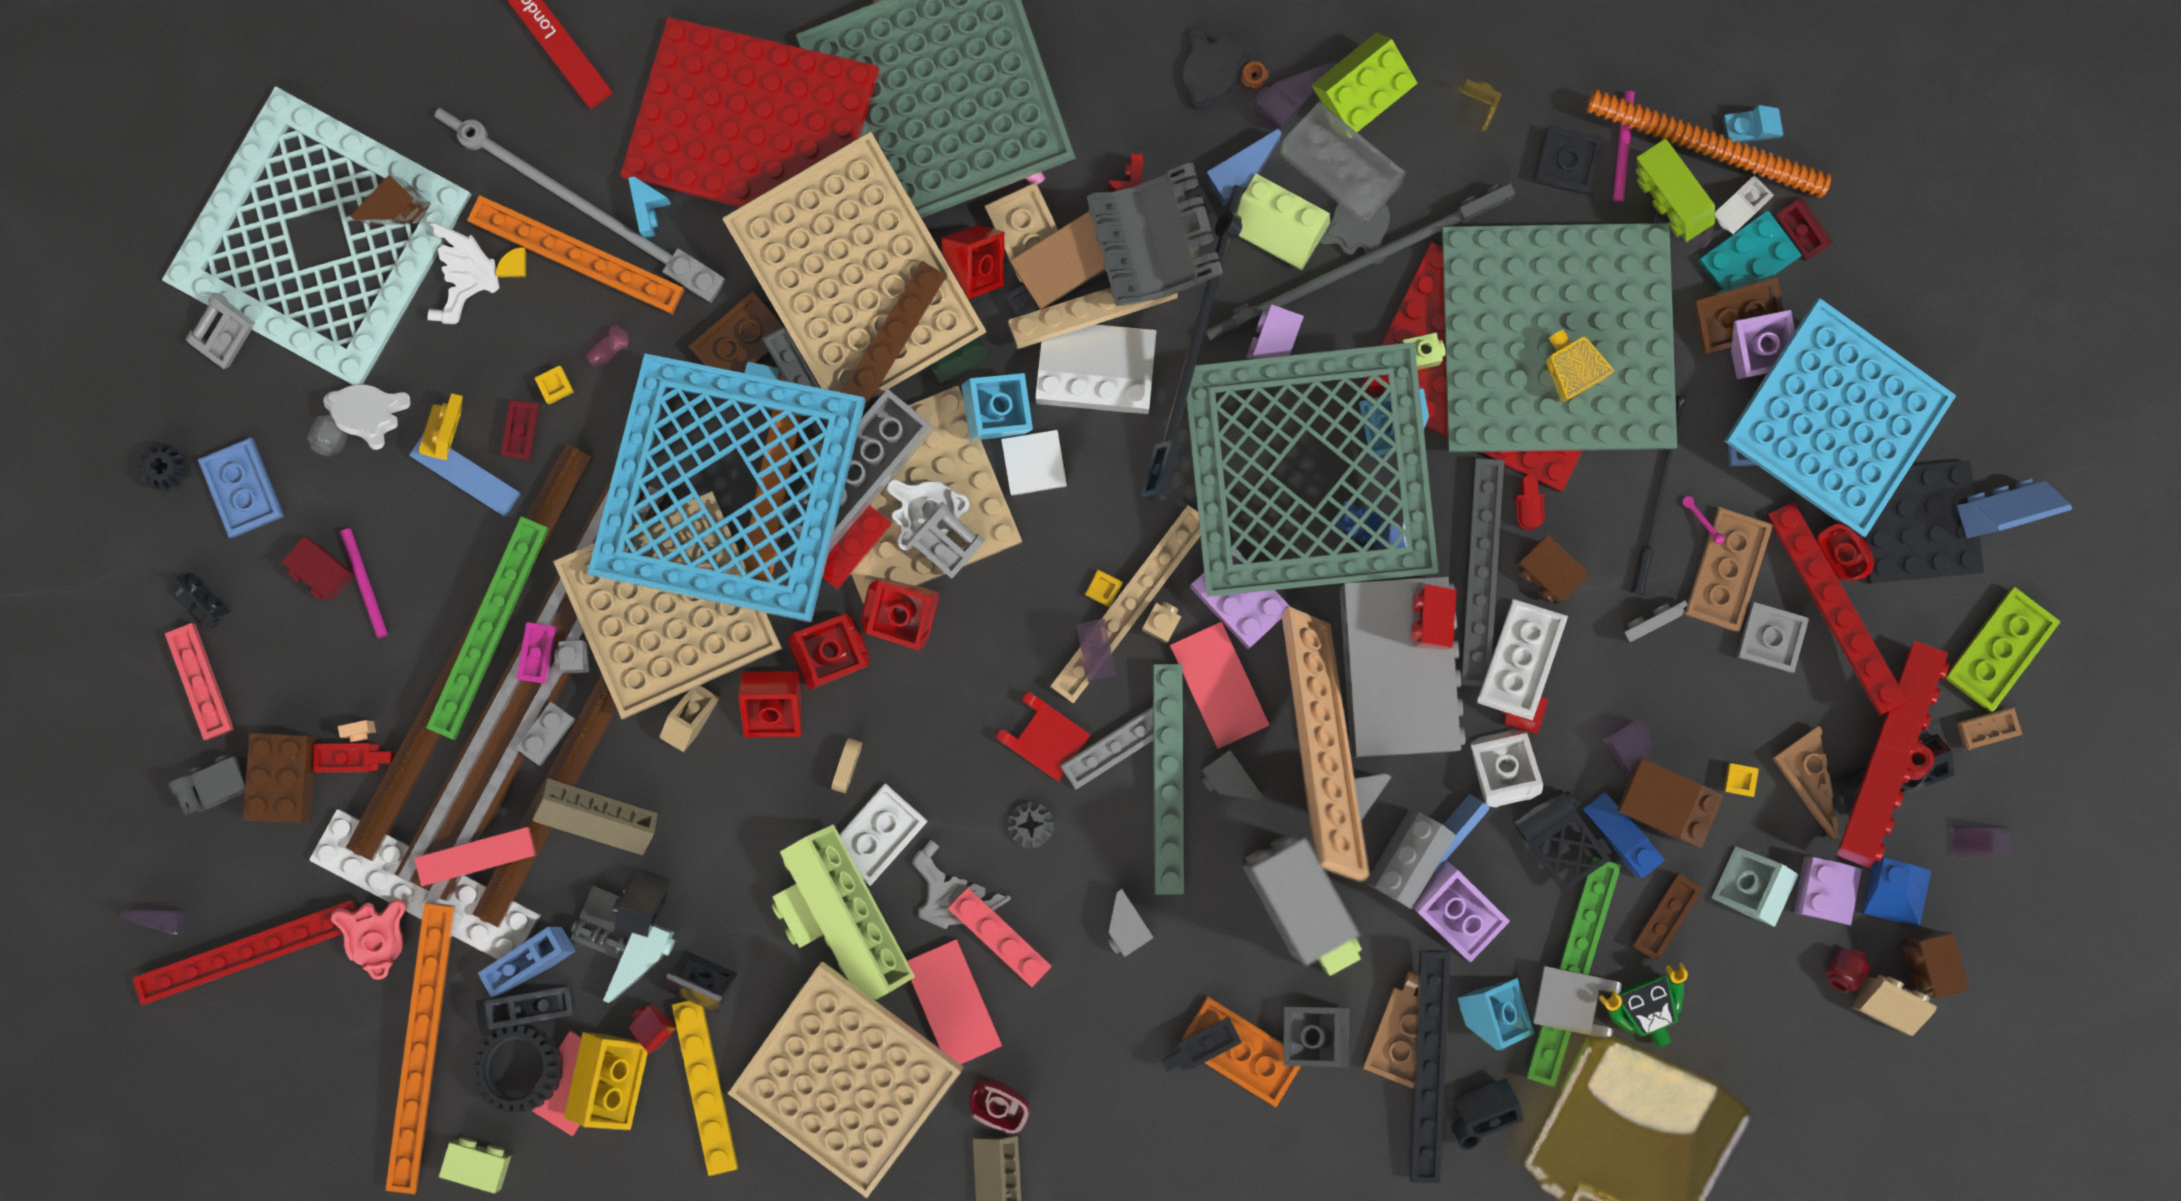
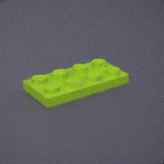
(2002, 649)

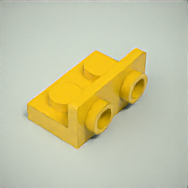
(441, 428)

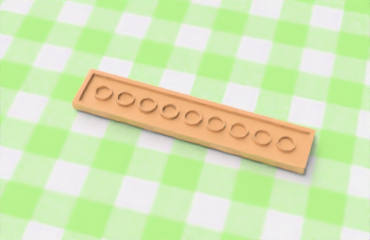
(1324, 745)

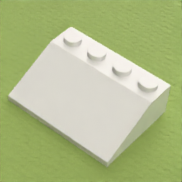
(1098, 369)

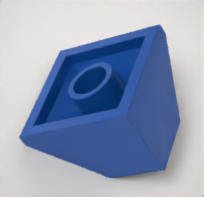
(1896, 891)

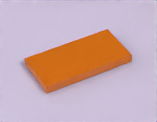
(1254, 1062)

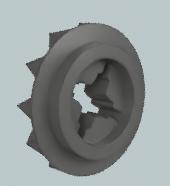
(1041, 833)

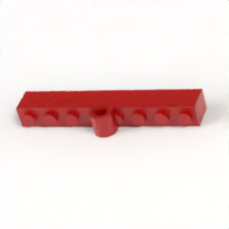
(1893, 757)

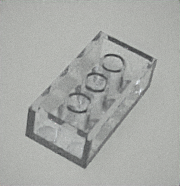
(1342, 163)

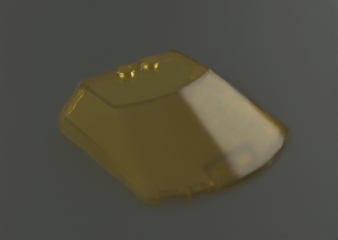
(1634, 1129)

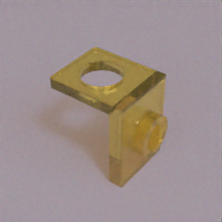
(1485, 93)

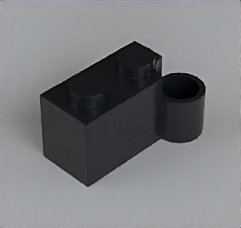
(1485, 1113)

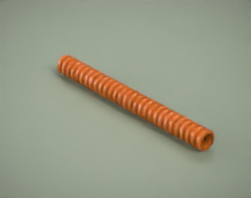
(1709, 143)

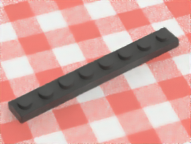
(1482, 571)

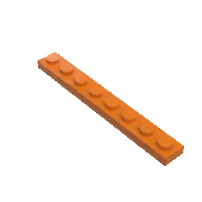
(575, 255)

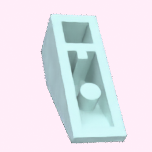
(639, 958)

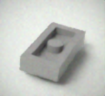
(545, 733)

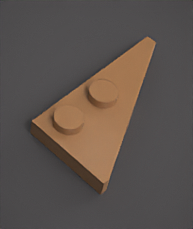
(1806, 771)

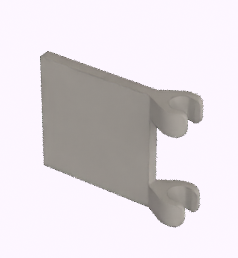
(1569, 1001)

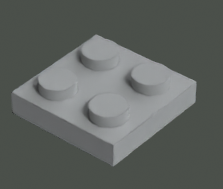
(1772, 637)

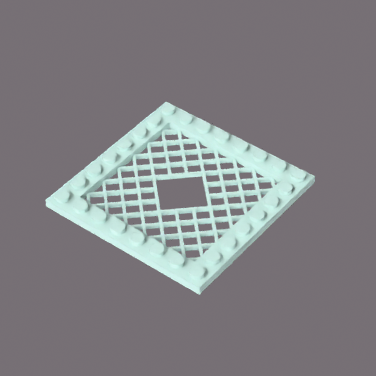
(241, 178)

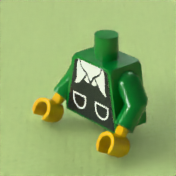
(1649, 1005)

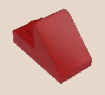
(1133, 172)

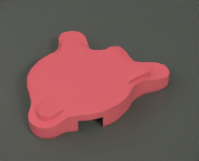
(372, 937)

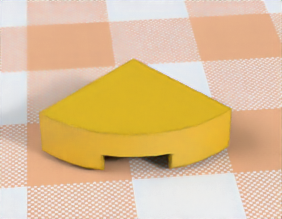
(513, 264)

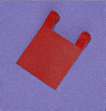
(1047, 739)

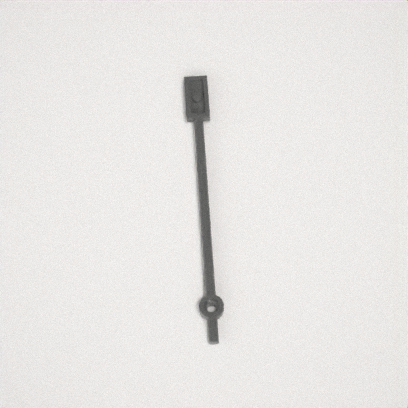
(1470, 208)

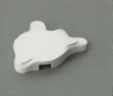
(366, 411)
(918, 504)

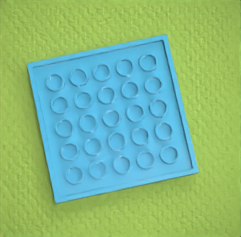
(1840, 418)

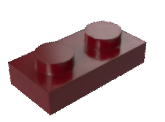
(520, 430)

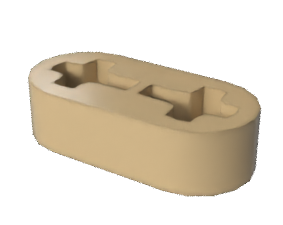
(846, 765)

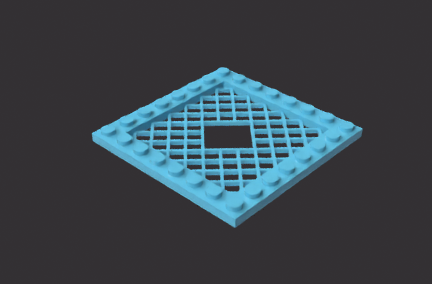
(643, 424)

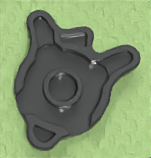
(1351, 233)

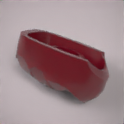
(999, 1106)

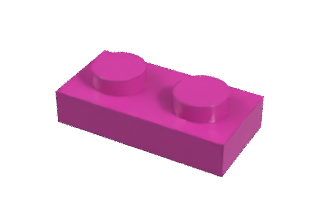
(536, 653)

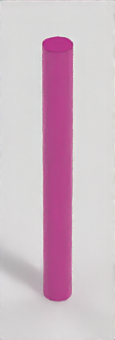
(1622, 156)
(364, 583)

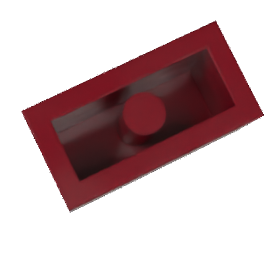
(317, 568)

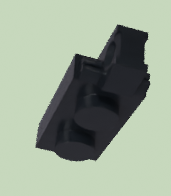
(1203, 1046)

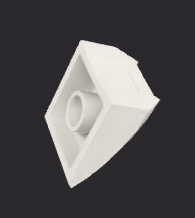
(1506, 768)

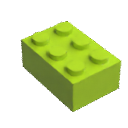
(1365, 82)
(1675, 191)

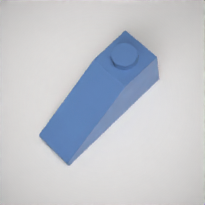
(1241, 167)
(527, 960)

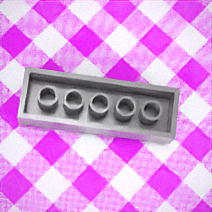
(883, 445)

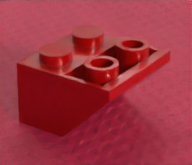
(1434, 617)

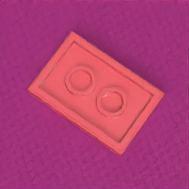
(554, 1109)

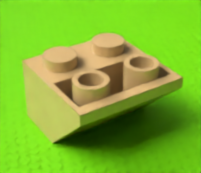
(1891, 1005)

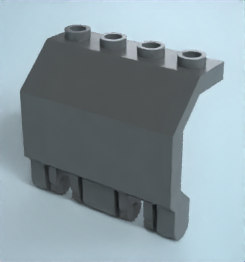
(1151, 237)

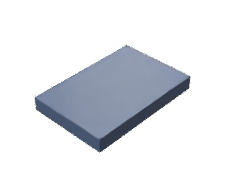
(240, 487)

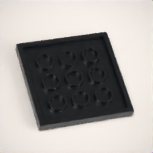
(1922, 529)

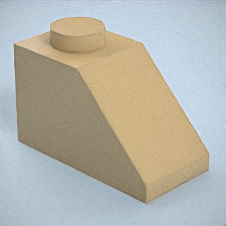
(688, 717)

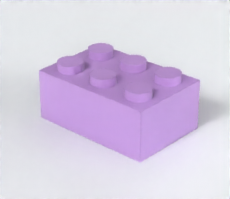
(1244, 614)

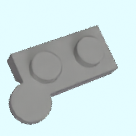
(1662, 616)

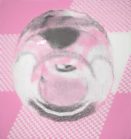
(326, 436)

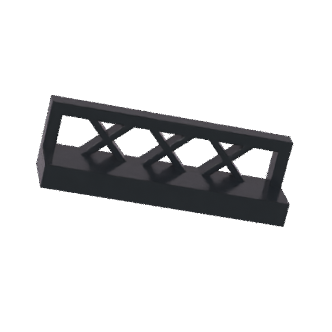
(1849, 781)

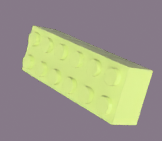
(847, 913)

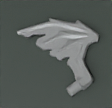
(942, 893)

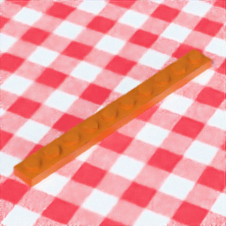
(420, 1047)

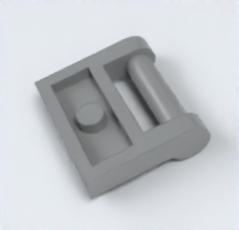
(227, 335)
(941, 548)

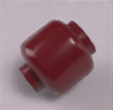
(1847, 970)

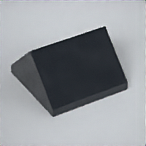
(700, 981)

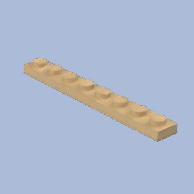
(1136, 596)

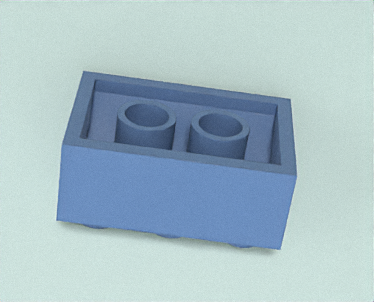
(2010, 507)

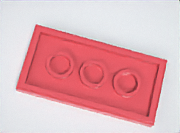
(1219, 685)
(953, 1003)

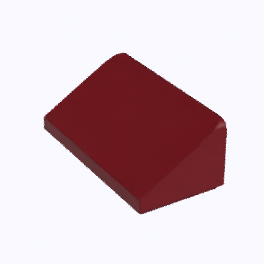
(1804, 228)

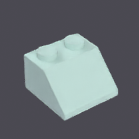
(1755, 886)

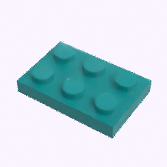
(1750, 254)

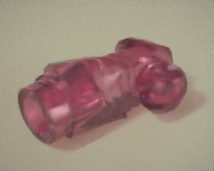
(608, 346)

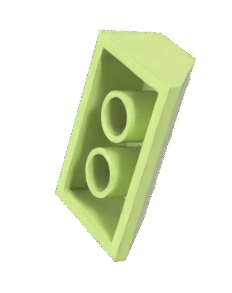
(1281, 221)

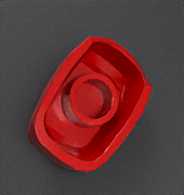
(1846, 552)

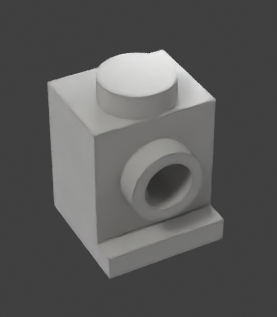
(572, 657)

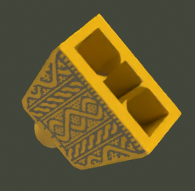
(1575, 365)

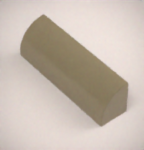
(595, 817)
(997, 1168)

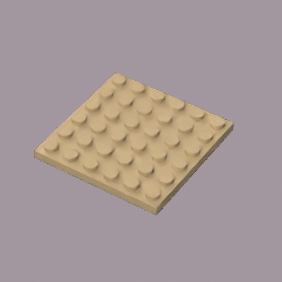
(955, 462)
(662, 641)
(845, 1079)

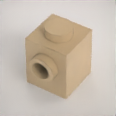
(1162, 622)

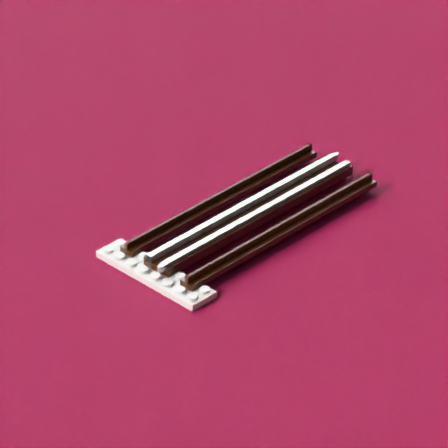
(484, 769)

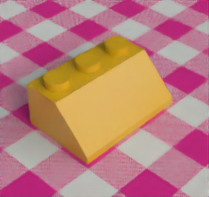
(605, 1082)

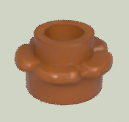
(1254, 67)

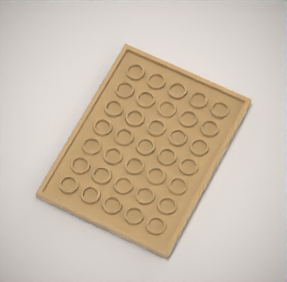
(838, 256)

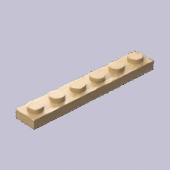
(1072, 316)

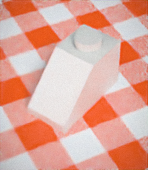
(1743, 205)

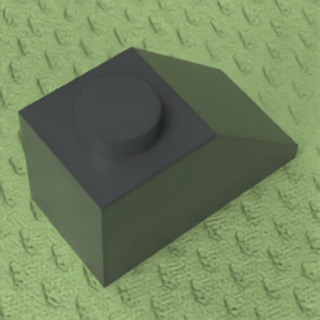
(1229, 778)

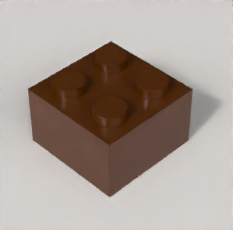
(1934, 964)

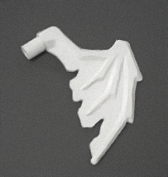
(465, 268)

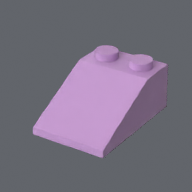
(1459, 911)

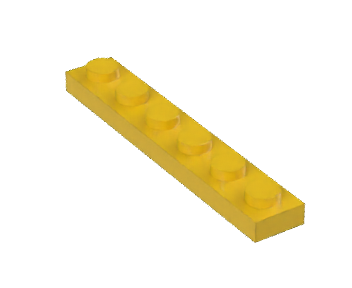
(705, 1087)

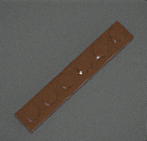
(895, 332)

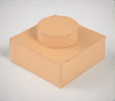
(357, 731)

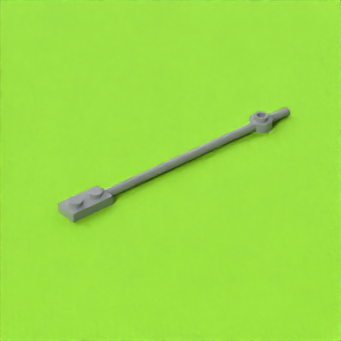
(678, 267)

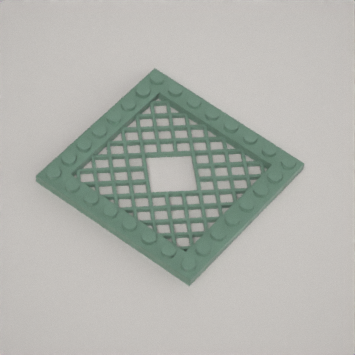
(1393, 360)

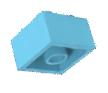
(997, 406)

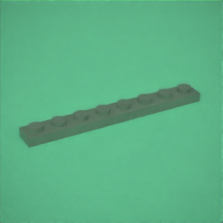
(1168, 779)

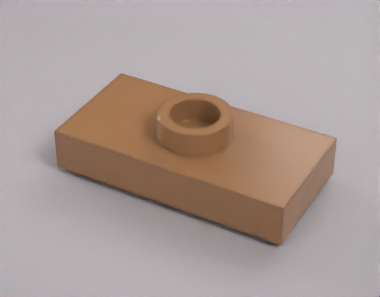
(1989, 728)

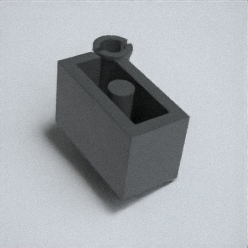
(210, 785)

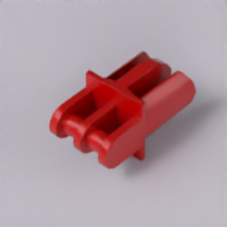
(1529, 504)

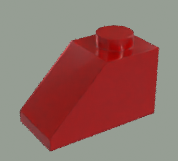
(651, 1027)

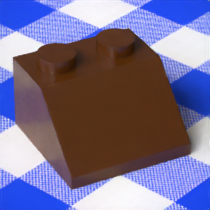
(392, 204)
(1551, 570)

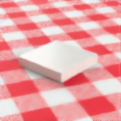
(1034, 462)

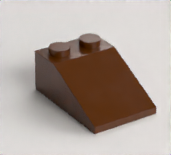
(1670, 803)

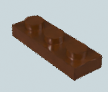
(1667, 917)

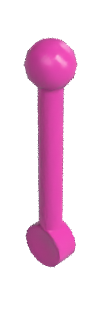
(1688, 502)

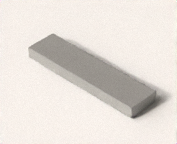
(1110, 750)

